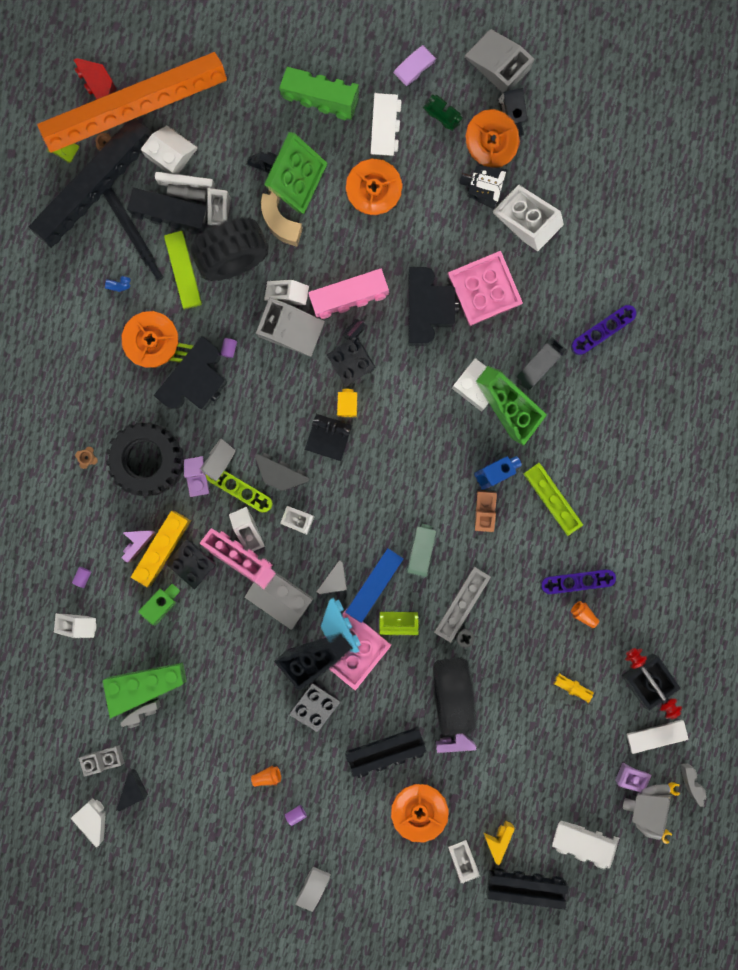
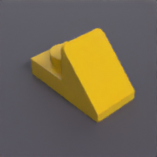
(499, 845)

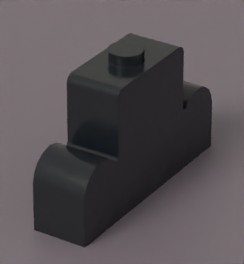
(428, 306)
(194, 378)

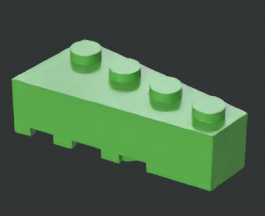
(320, 93)
(513, 408)
(138, 687)

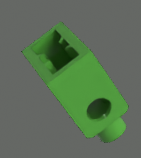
(152, 611)

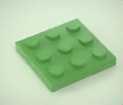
(296, 173)

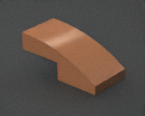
(485, 511)

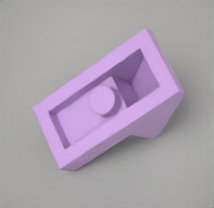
(195, 477)
(140, 539)
(461, 743)
(632, 778)

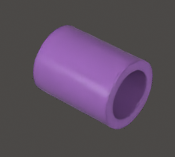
(228, 348)
(81, 577)
(295, 815)

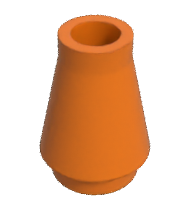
(584, 614)
(269, 776)

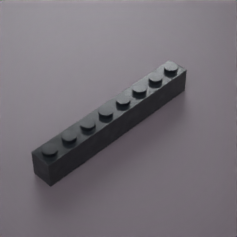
(90, 183)

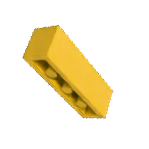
(160, 549)

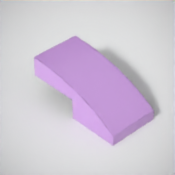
(413, 66)

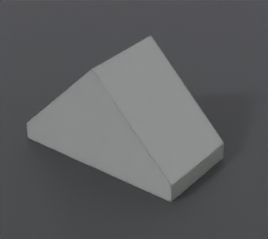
(335, 581)

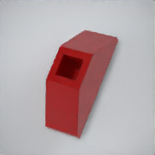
(97, 78)

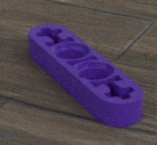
(603, 330)
(578, 584)

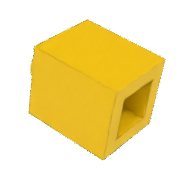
(347, 403)

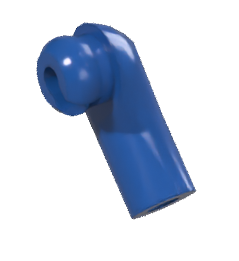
(124, 284)

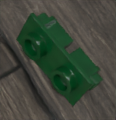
(435, 108)

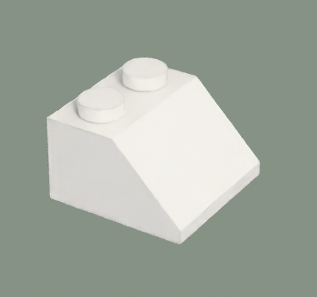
(168, 150)
(468, 387)

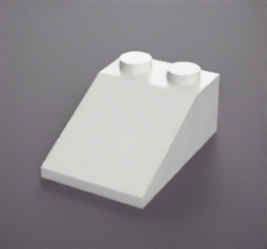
(529, 217)

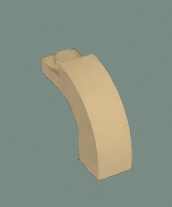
(279, 226)

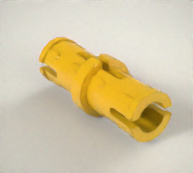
(573, 688)

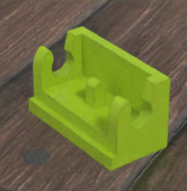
(398, 623)

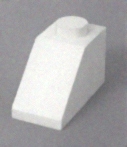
(287, 291)
(246, 529)
(75, 625)
(91, 821)

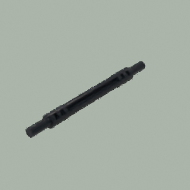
(132, 232)

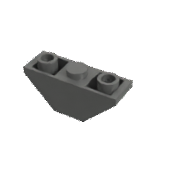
(279, 474)

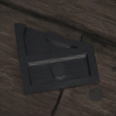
(262, 161)

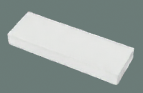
(181, 180)
(657, 736)

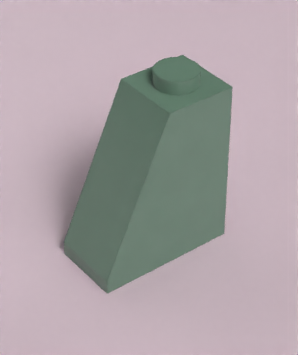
(421, 550)

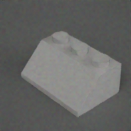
(280, 600)

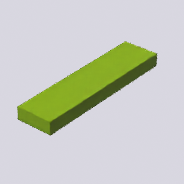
(183, 270)
(553, 499)

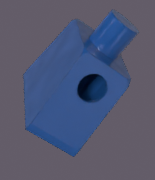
(493, 474)

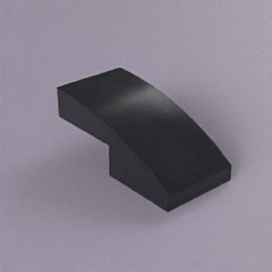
(354, 330)

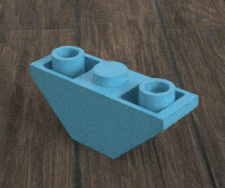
(335, 623)

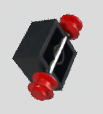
(652, 682)

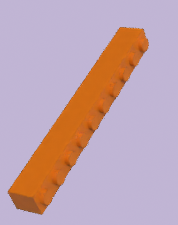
(132, 102)

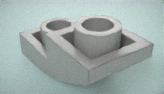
(218, 460)
(137, 716)
(101, 760)
(695, 790)
(313, 889)

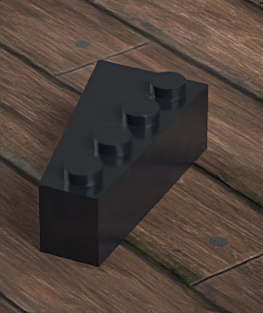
(310, 660)

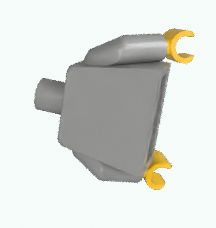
(652, 810)

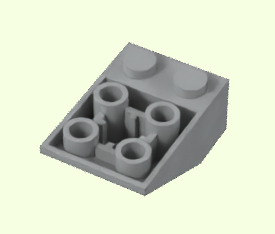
(500, 60)
(289, 327)

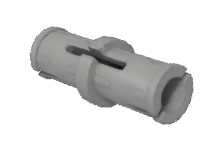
(187, 193)

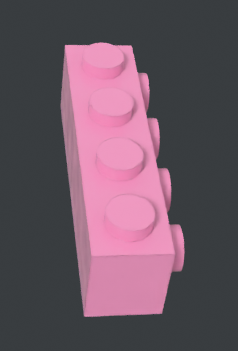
(349, 294)
(239, 559)

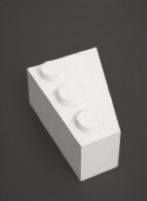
(385, 124)
(585, 844)

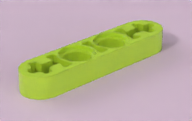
(240, 487)

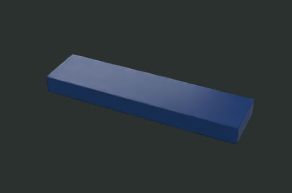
(374, 585)

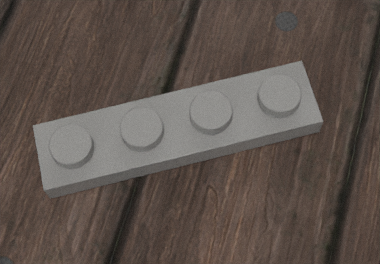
(462, 604)

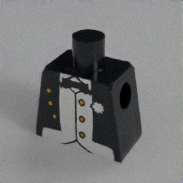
(512, 103)
(484, 184)

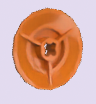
(479, 140)
(374, 172)
(142, 327)
(421, 827)

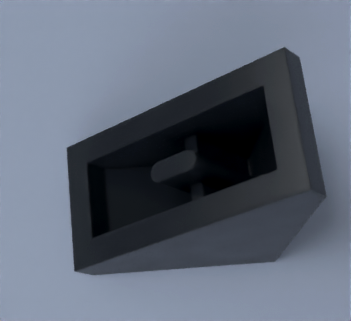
(132, 792)

